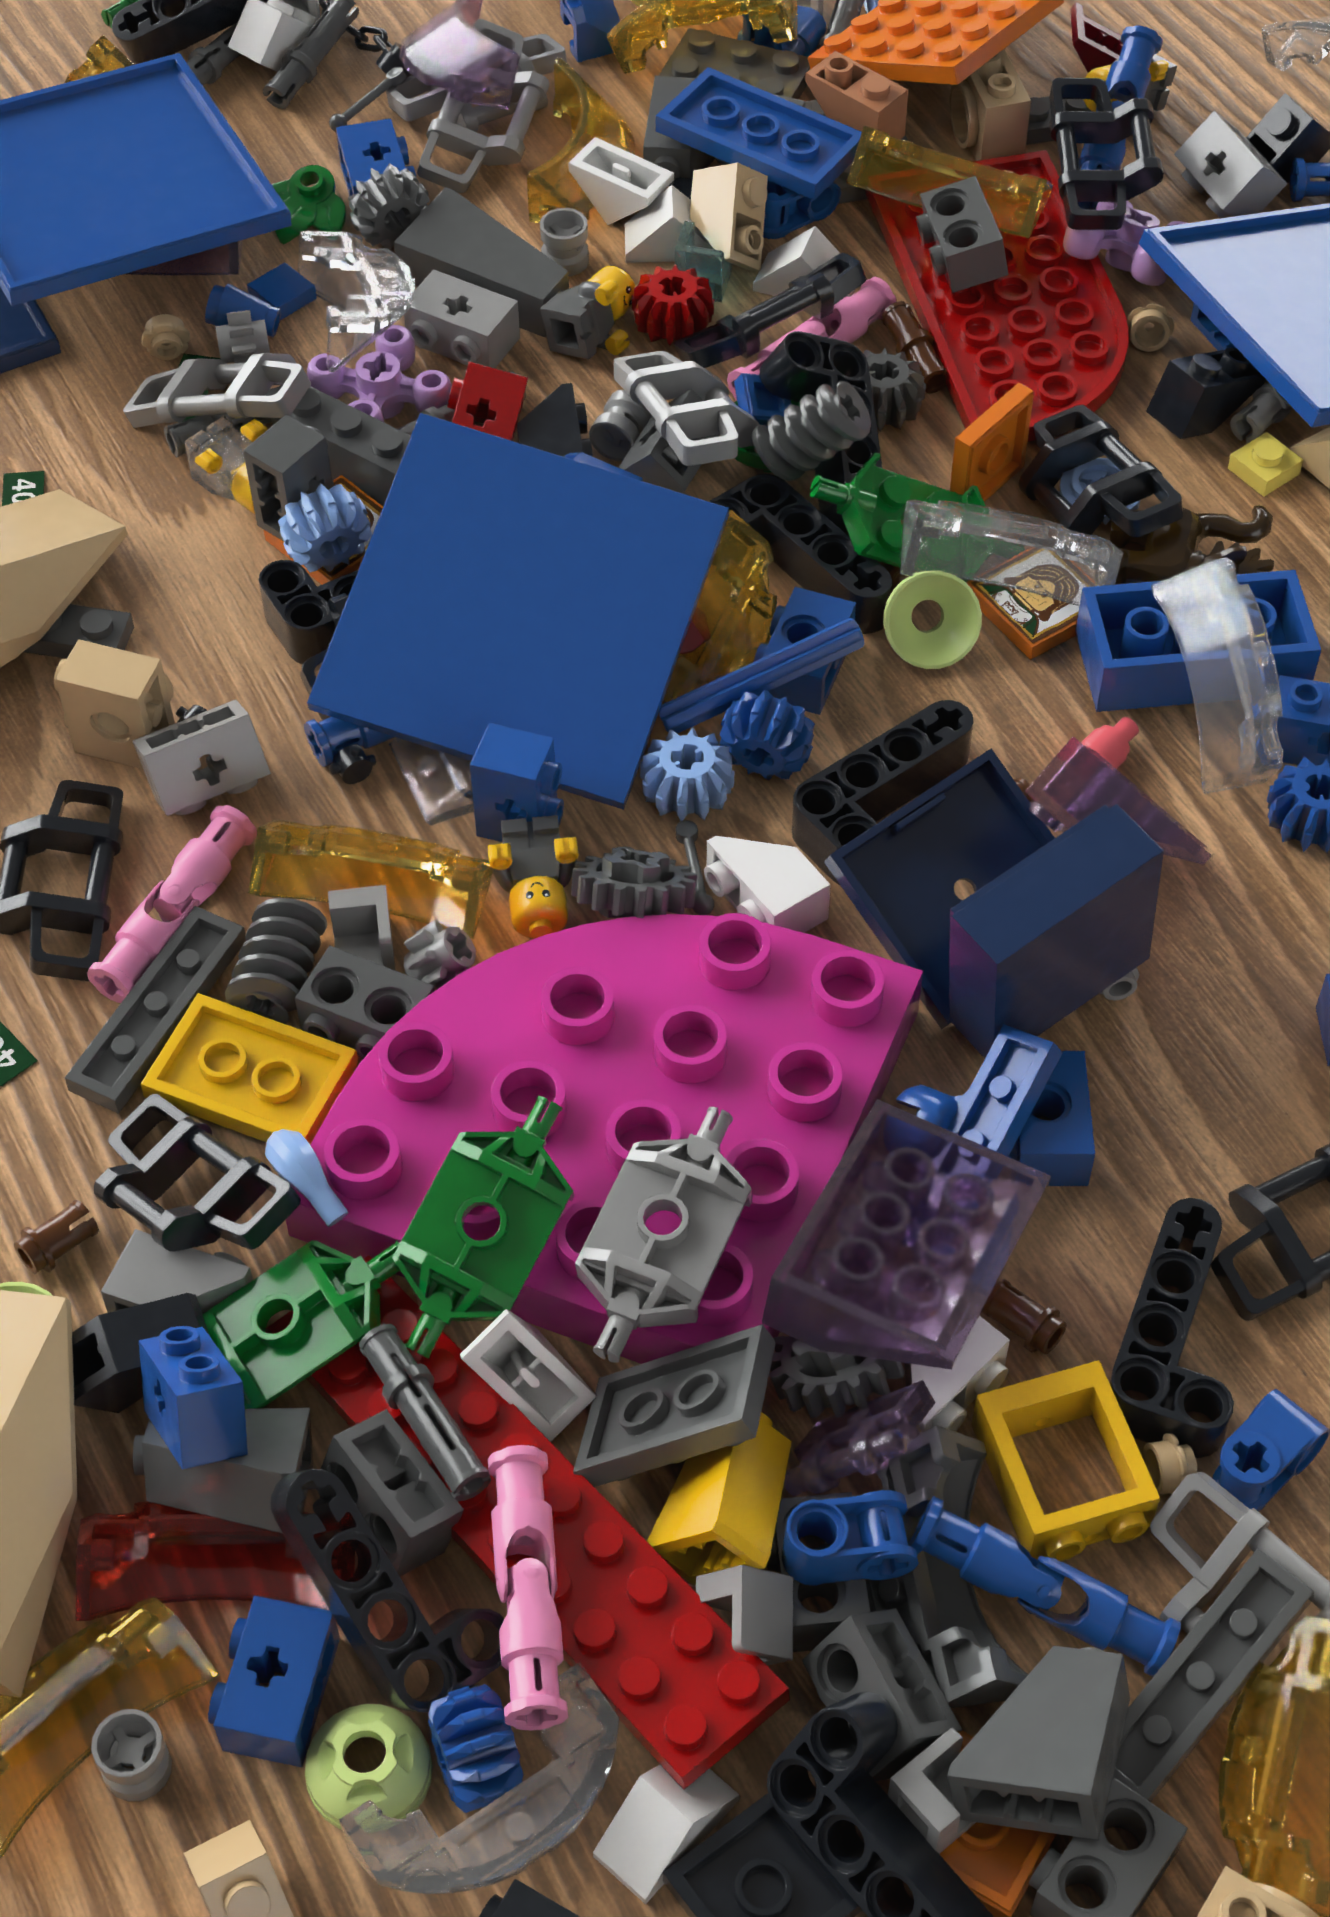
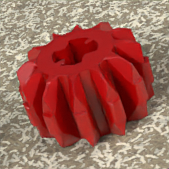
(672, 304)

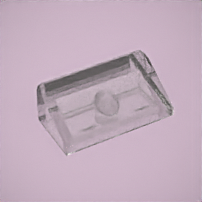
(436, 780)

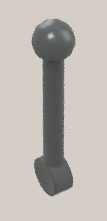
(394, 77)
(687, 834)

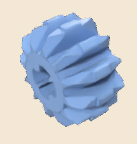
(325, 528)
(687, 774)

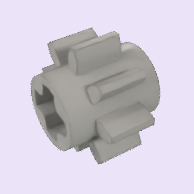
(241, 337)
(438, 954)

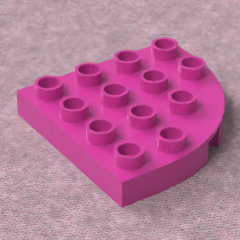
(635, 1041)

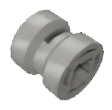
(564, 239)
(618, 426)
(125, 1740)

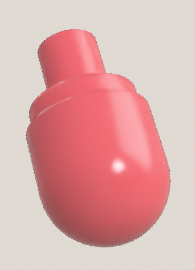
(1113, 741)

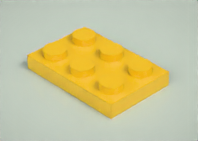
(249, 1071)

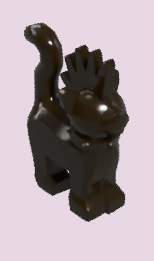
(1175, 546)

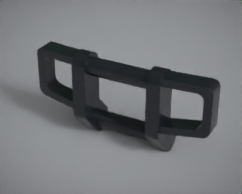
(1101, 128)
(741, 334)
(1105, 496)
(37, 909)
(145, 1180)
(1259, 1212)

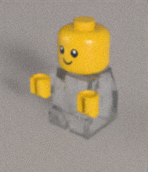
(219, 461)

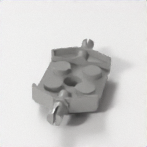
(662, 1277)

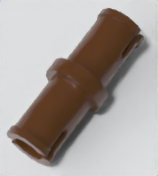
(916, 344)

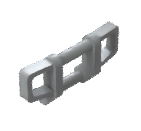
(537, 56)
(492, 150)
(661, 376)
(181, 390)
(1247, 1535)

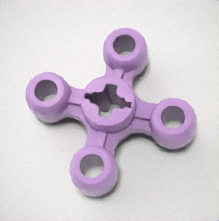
(1121, 244)
(379, 379)

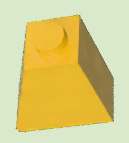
(724, 1506)

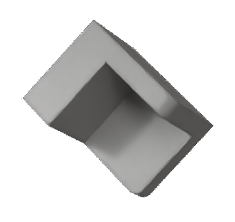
(363, 923)
(759, 1608)
(925, 1794)

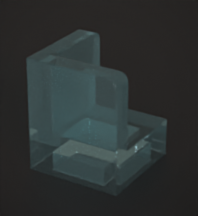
(706, 261)

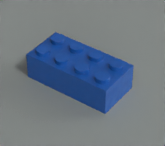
(1136, 656)

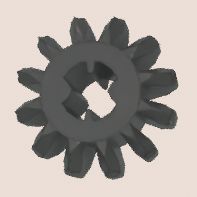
(387, 205)
(896, 388)

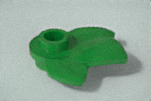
(310, 205)

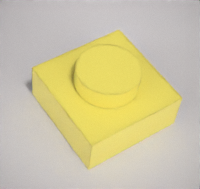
(1265, 464)

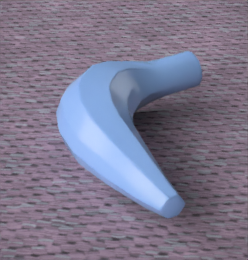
(300, 1167)

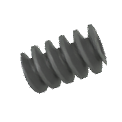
(812, 431)
(276, 957)

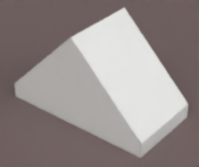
(617, 180)
(656, 229)
(794, 260)
(528, 1373)
(660, 1827)

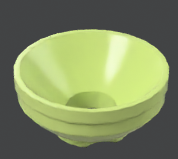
(953, 634)
(394, 1786)

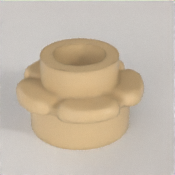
(165, 337)
(1154, 338)
(1169, 1463)

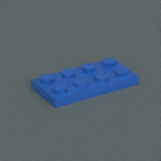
(760, 131)

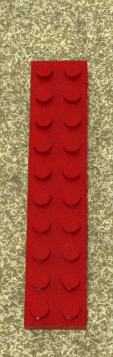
(619, 1603)

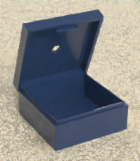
(1045, 913)

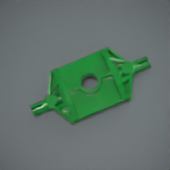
(876, 505)
(472, 1277)
(332, 1310)

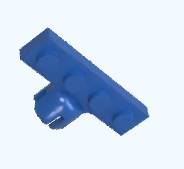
(999, 1096)

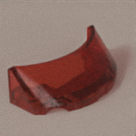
(188, 1558)

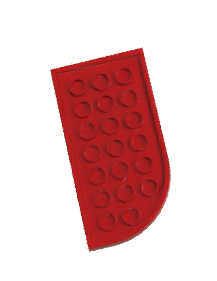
(1040, 326)

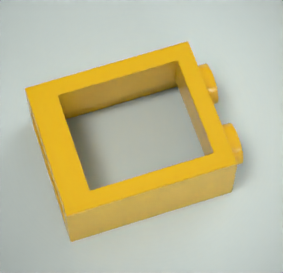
(1050, 1402)

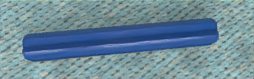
(762, 675)

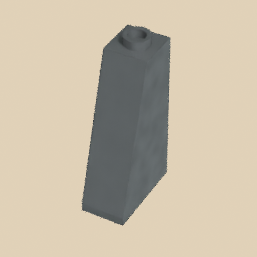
(478, 249)

